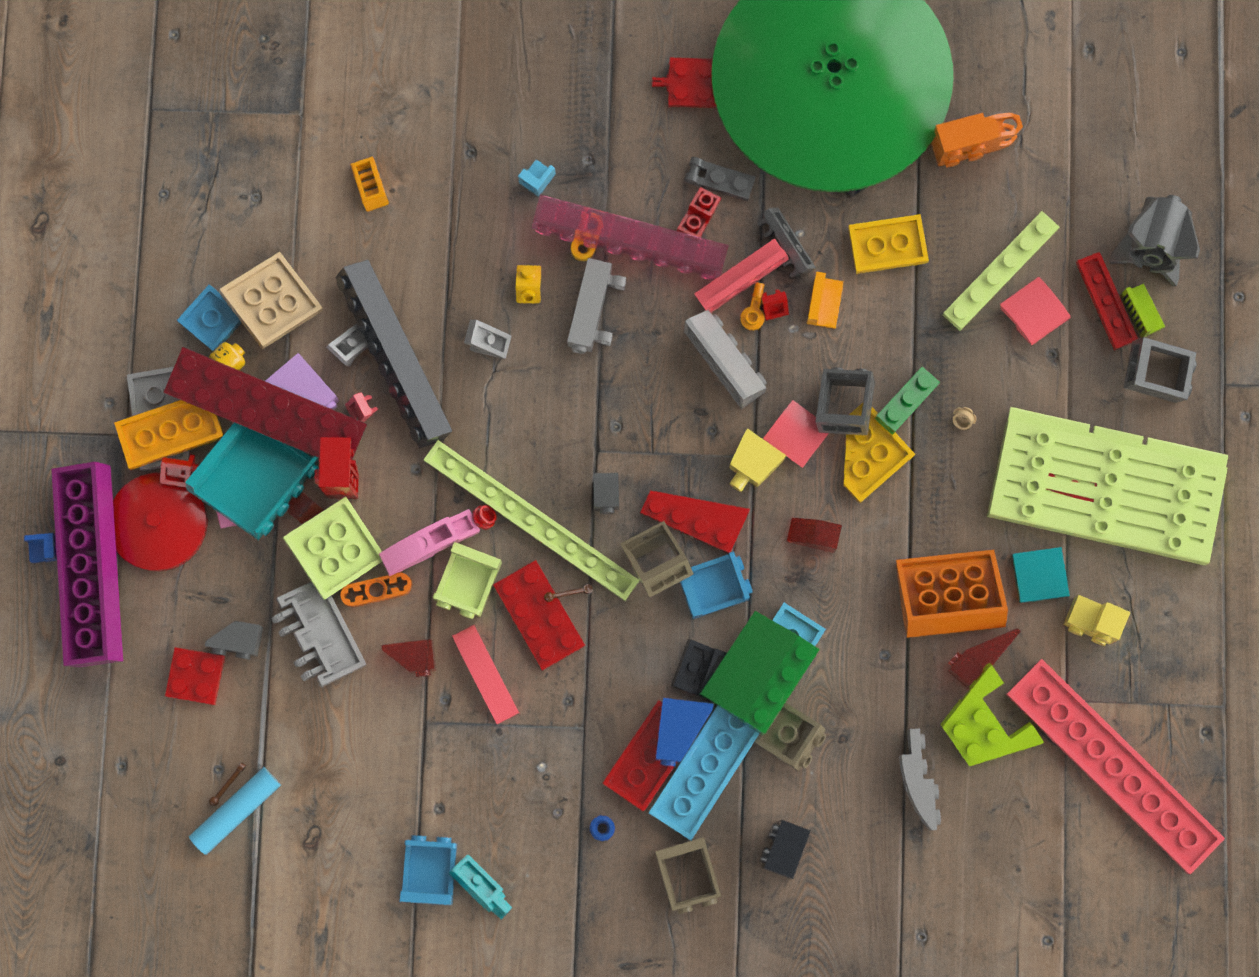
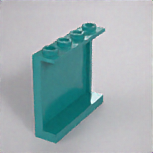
(251, 478)

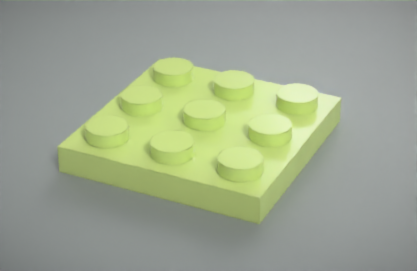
(334, 548)

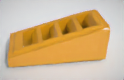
(373, 198)

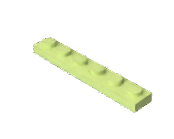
(1000, 271)

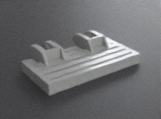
(322, 631)

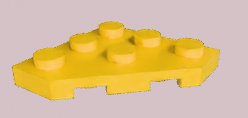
(872, 457)

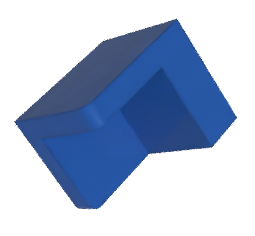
(41, 547)

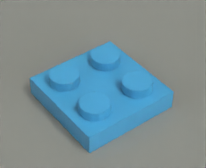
(210, 318)

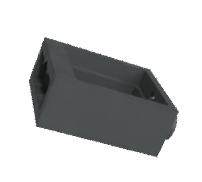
(1138, 367)
(844, 423)

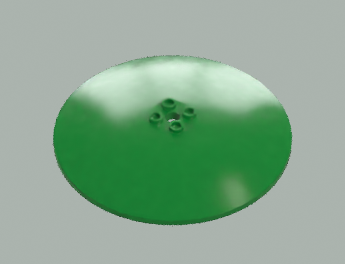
(825, 125)

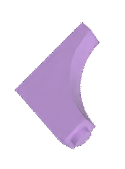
(302, 380)

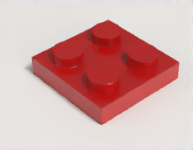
(195, 676)

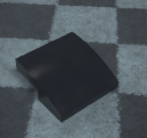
(696, 667)

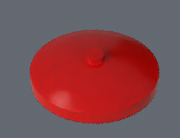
(158, 523)

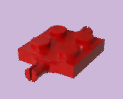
(688, 83)

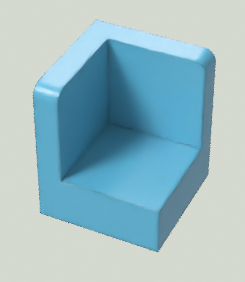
(536, 177)

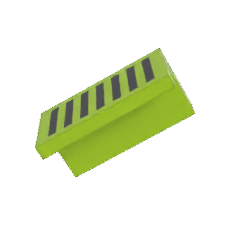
(1142, 310)

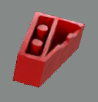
(337, 472)

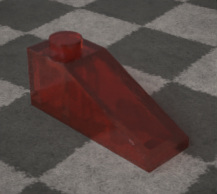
(970, 664)

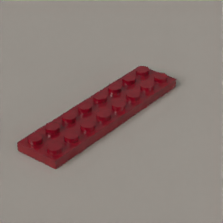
(258, 404)

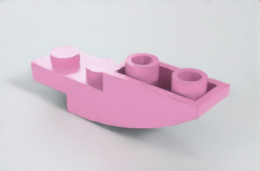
(428, 542)

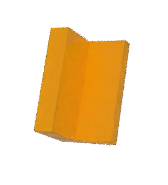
(825, 301)

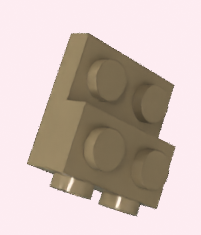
(792, 737)

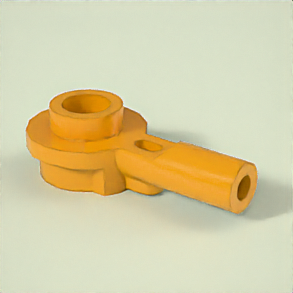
(752, 317)

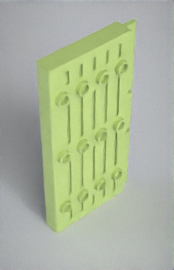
(1145, 499)

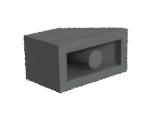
(606, 492)

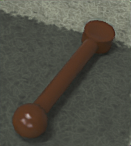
(587, 589)
(214, 801)

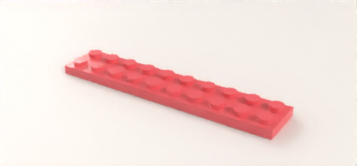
(1115, 766)

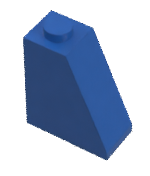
(679, 727)

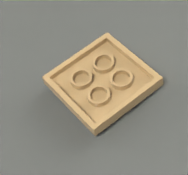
(270, 300)

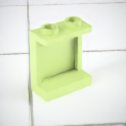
(467, 581)

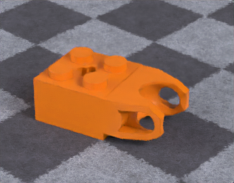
(973, 137)

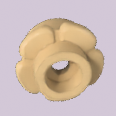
(963, 418)

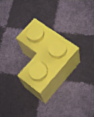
(1098, 621)

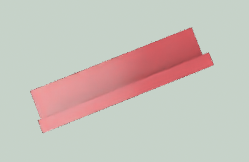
(741, 276)

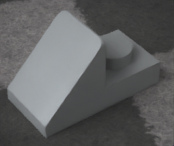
(487, 339)
(348, 345)

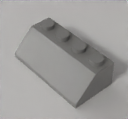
(724, 358)

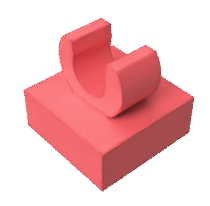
(358, 407)

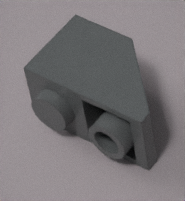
(237, 638)

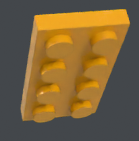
(166, 432)

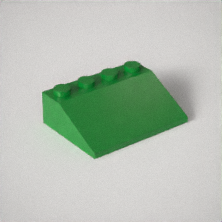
(760, 672)

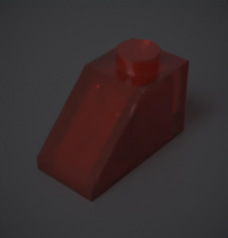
(814, 534)
(414, 656)

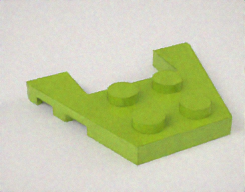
(976, 729)

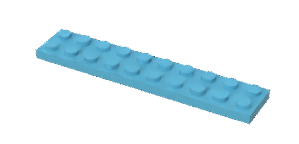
(717, 752)

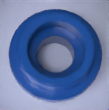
(602, 836)

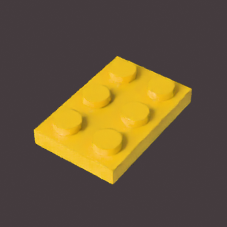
(888, 244)

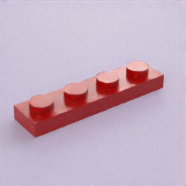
(1106, 300)

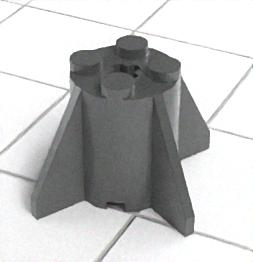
(1159, 238)

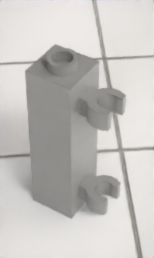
(590, 304)

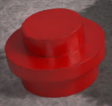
(484, 517)

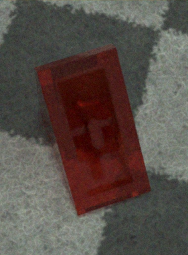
(303, 508)

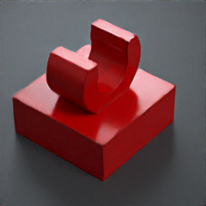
(774, 305)

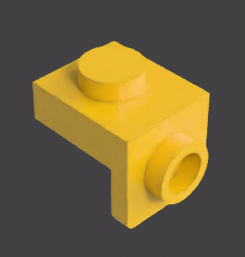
(528, 284)

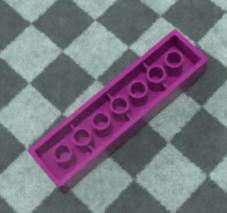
(87, 565)

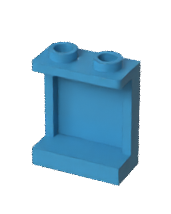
(716, 585)
(427, 871)

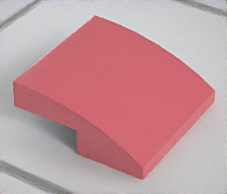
(1035, 311)
(796, 434)

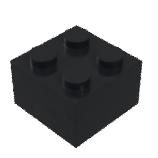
(785, 848)

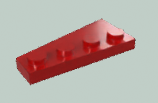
(700, 519)

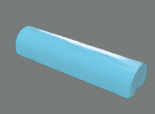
(234, 811)

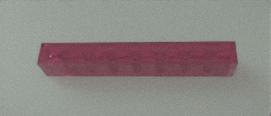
(629, 237)

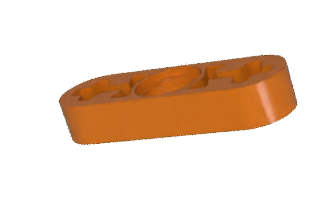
(359, 600)

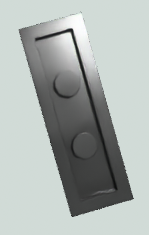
(787, 241)

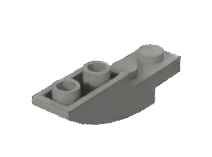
(919, 790)

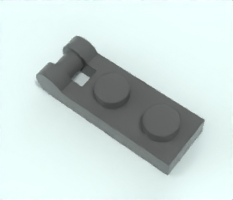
(720, 179)

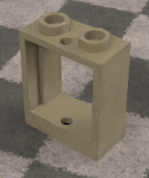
(664, 574)
(706, 899)

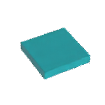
(1040, 575)

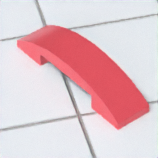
(485, 674)

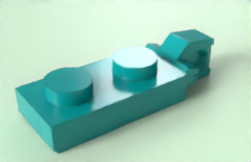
(481, 886)

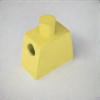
(754, 461)

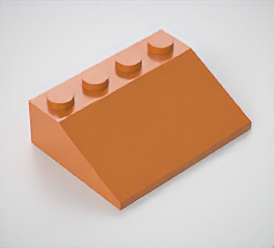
(951, 593)

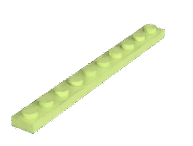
(531, 520)

